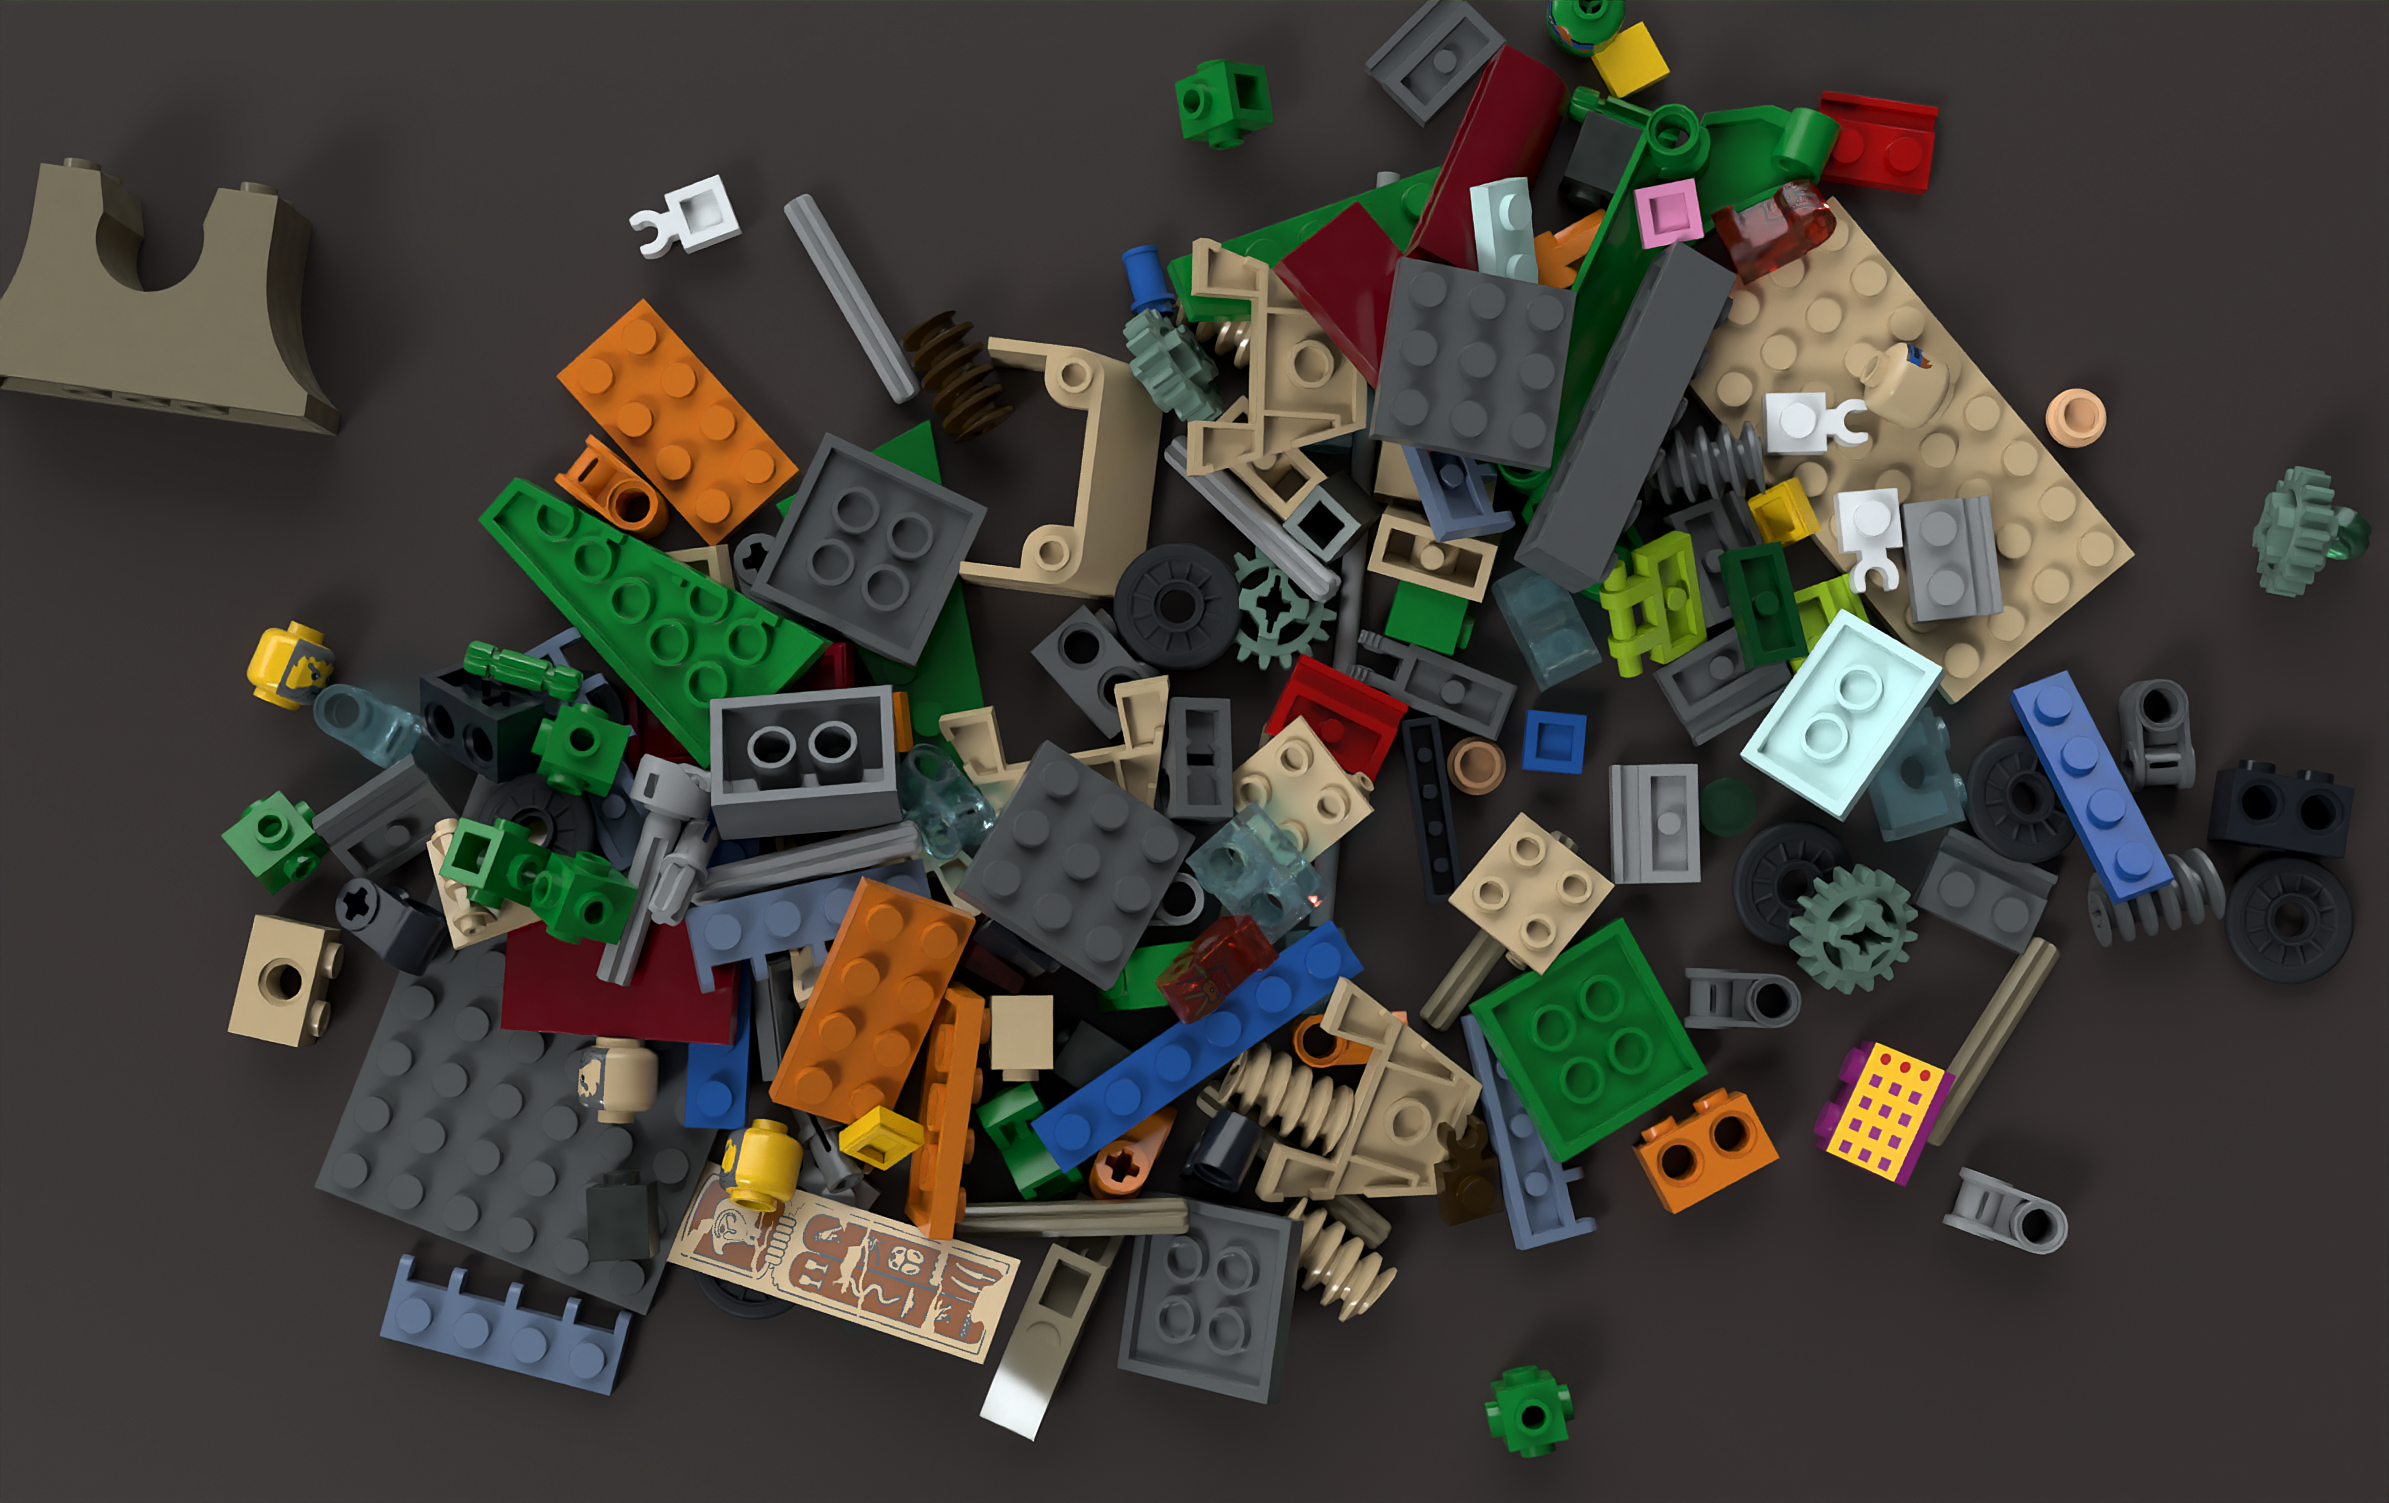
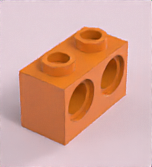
(1709, 1165)

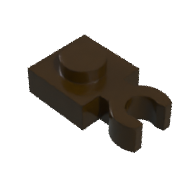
(1470, 1179)

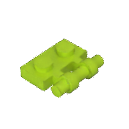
(1668, 600)

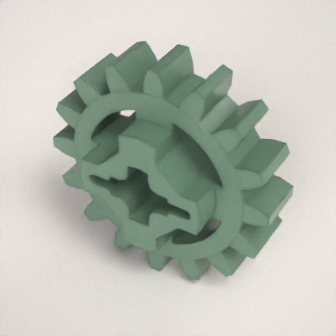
(1173, 367)
(2295, 531)
(1301, 612)
(1853, 929)

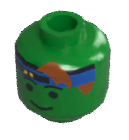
(1584, 32)

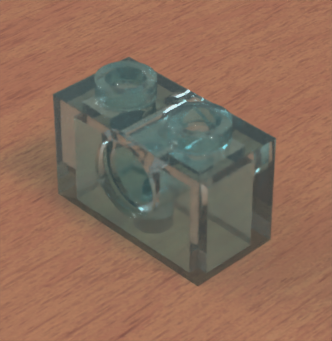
(1936, 802)

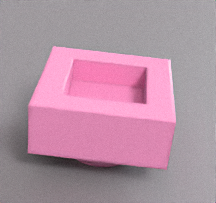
(1668, 213)

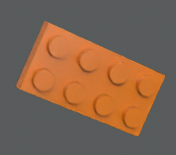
(679, 424)
(871, 1003)
(947, 1091)

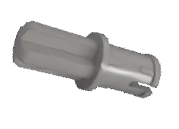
(683, 872)

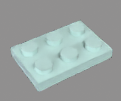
(1842, 714)

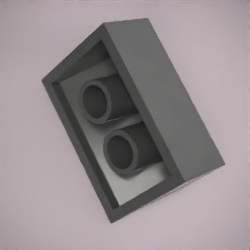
(805, 762)

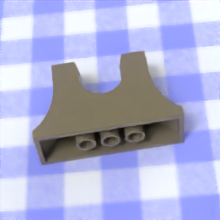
(206, 348)

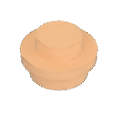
(2076, 418)

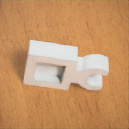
(697, 216)
(1802, 424)
(1869, 526)

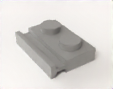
(1950, 559)
(1654, 824)

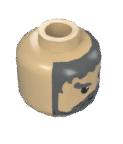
(618, 1078)

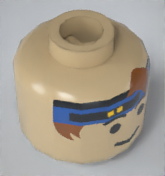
(1907, 386)

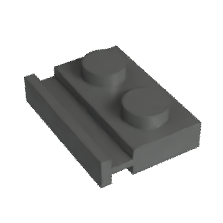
(1434, 57)
(1714, 529)
(1714, 689)
(385, 820)
(1984, 891)

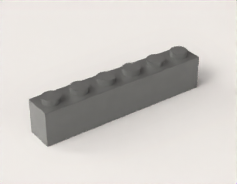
(1627, 418)

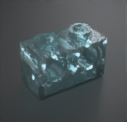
(1545, 627)
(1268, 866)

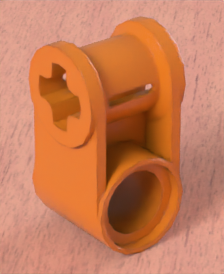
(609, 485)
(1134, 1154)

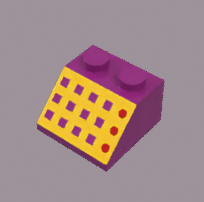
(1882, 1111)

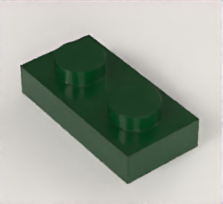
(1763, 605)

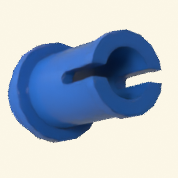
(1147, 281)

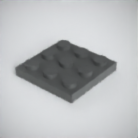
(1472, 364)
(868, 551)
(1075, 865)
(1214, 1301)

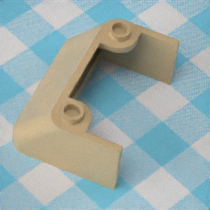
(1113, 482)

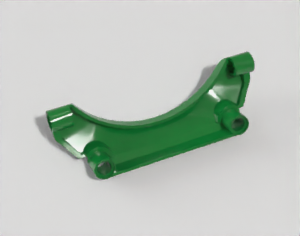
(1734, 160)

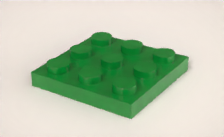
(1588, 1040)

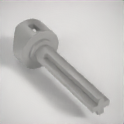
(672, 797)

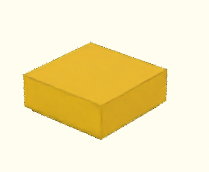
(1631, 63)
(1784, 513)
(881, 1138)

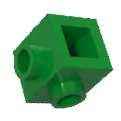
(1212, 102)
(595, 735)
(277, 841)
(494, 862)
(583, 898)
(1516, 1392)

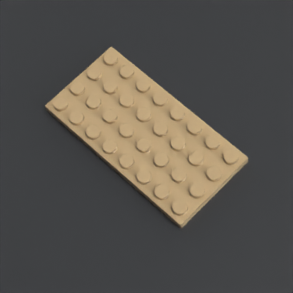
(1813, 333)

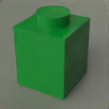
(1428, 619)

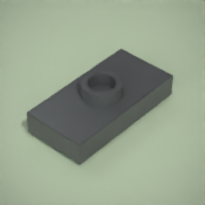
(775, 1012)

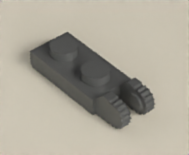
(1439, 686)

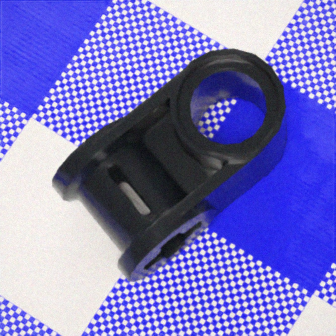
(392, 923)
(1224, 1153)

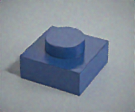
(1553, 742)

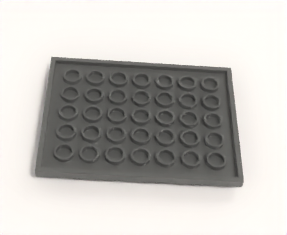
(486, 1128)

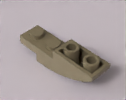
(1049, 1331)

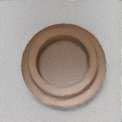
(1476, 765)

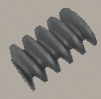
(1708, 464)
(2193, 886)

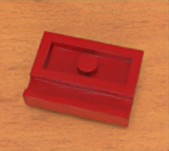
(1880, 142)
(1343, 712)

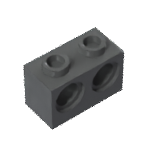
(1088, 681)
(1196, 762)

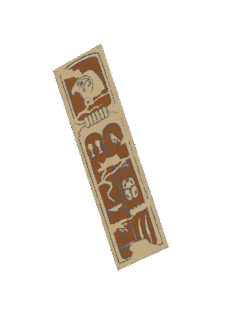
(850, 1266)

